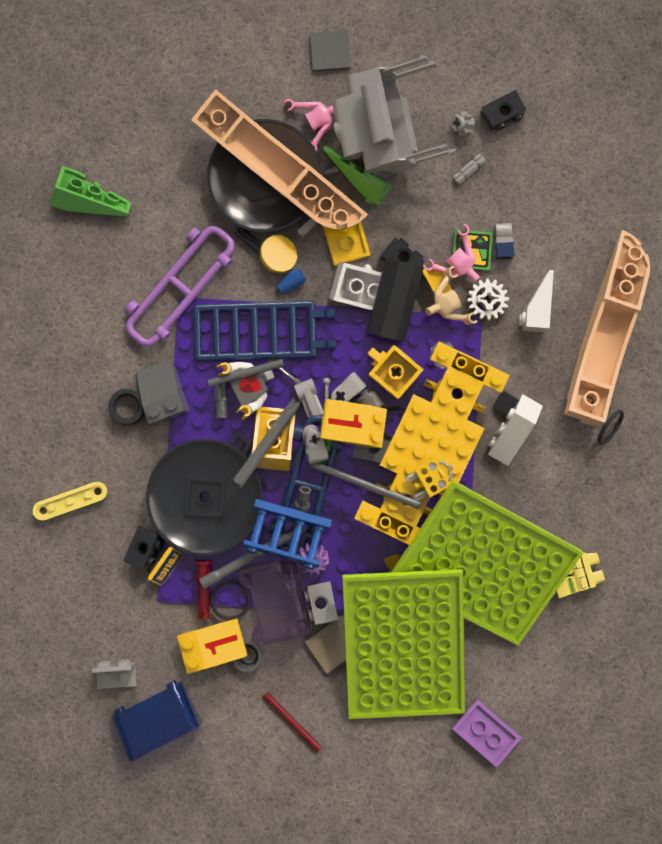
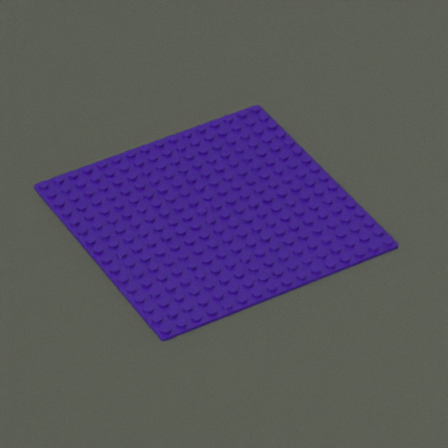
(350, 543)

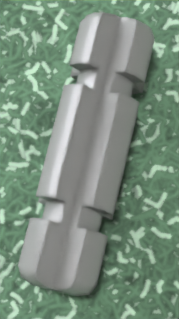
(468, 169)

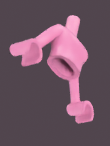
(318, 117)
(461, 261)

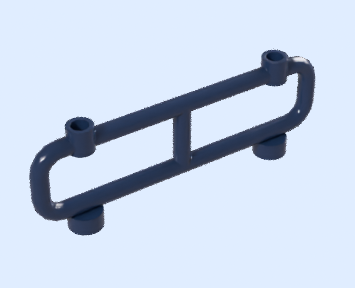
(295, 482)

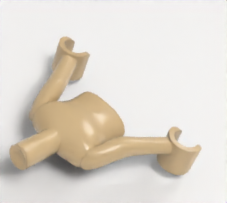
(448, 301)

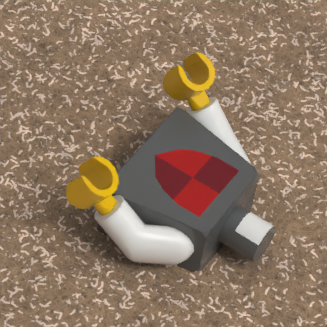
(249, 390)

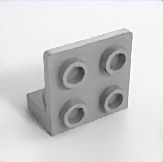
(115, 675)

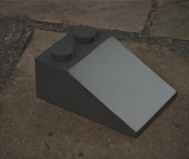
(161, 393)

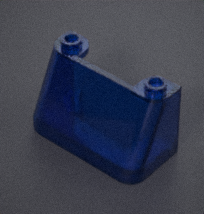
(156, 720)

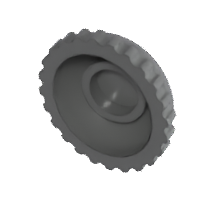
(252, 661)

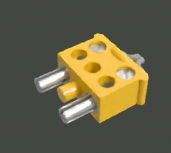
(438, 478)

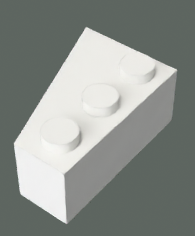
(515, 430)

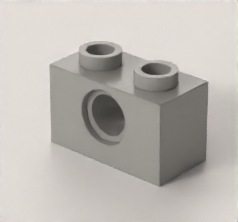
(325, 614)

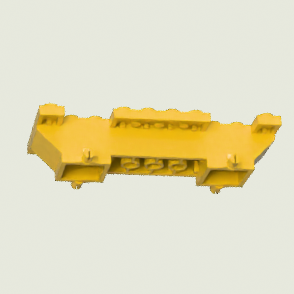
(432, 431)

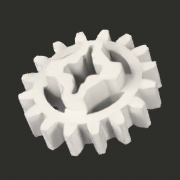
(479, 300)

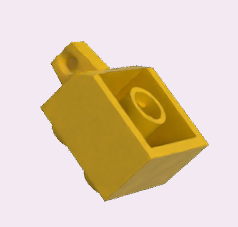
(394, 360)

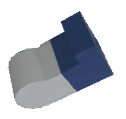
(504, 241)

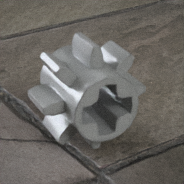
(463, 123)

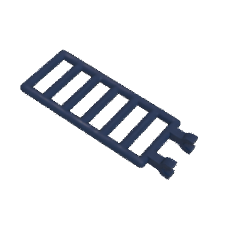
(255, 354)

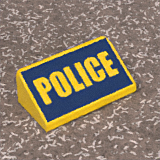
(165, 566)

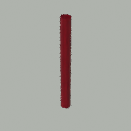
(292, 722)

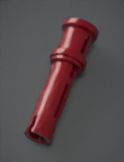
(203, 569)

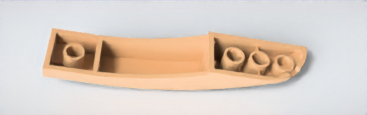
(276, 164)
(608, 332)

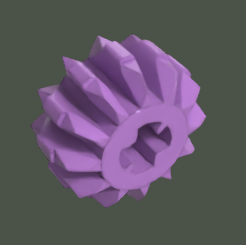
(321, 555)

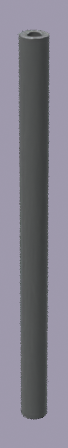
(366, 485)

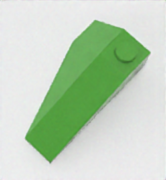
(368, 185)
(78, 195)

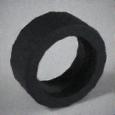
(112, 407)

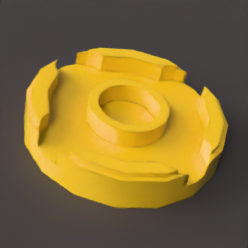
(278, 254)

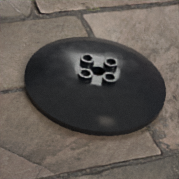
(244, 197)
(176, 503)

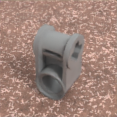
(350, 388)
(314, 447)

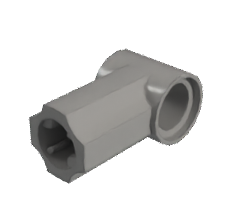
(308, 395)

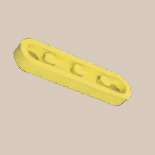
(70, 501)

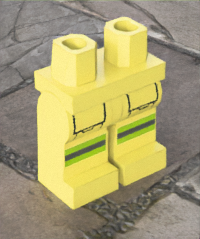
(581, 576)

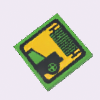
(480, 245)

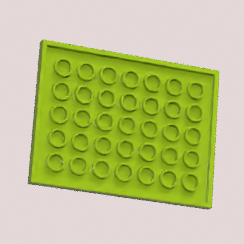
(505, 560)
(404, 643)

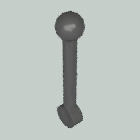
(295, 381)

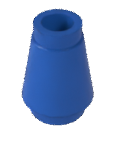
(292, 280)

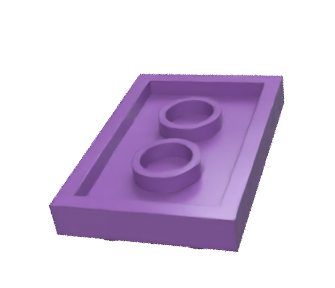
(486, 733)

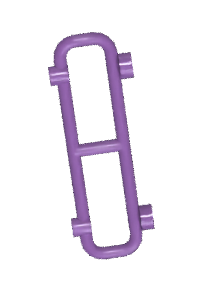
(196, 239)

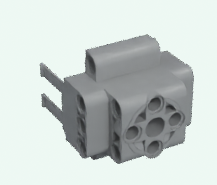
(377, 122)

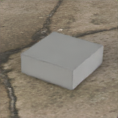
(306, 228)

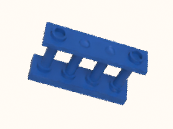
(300, 520)

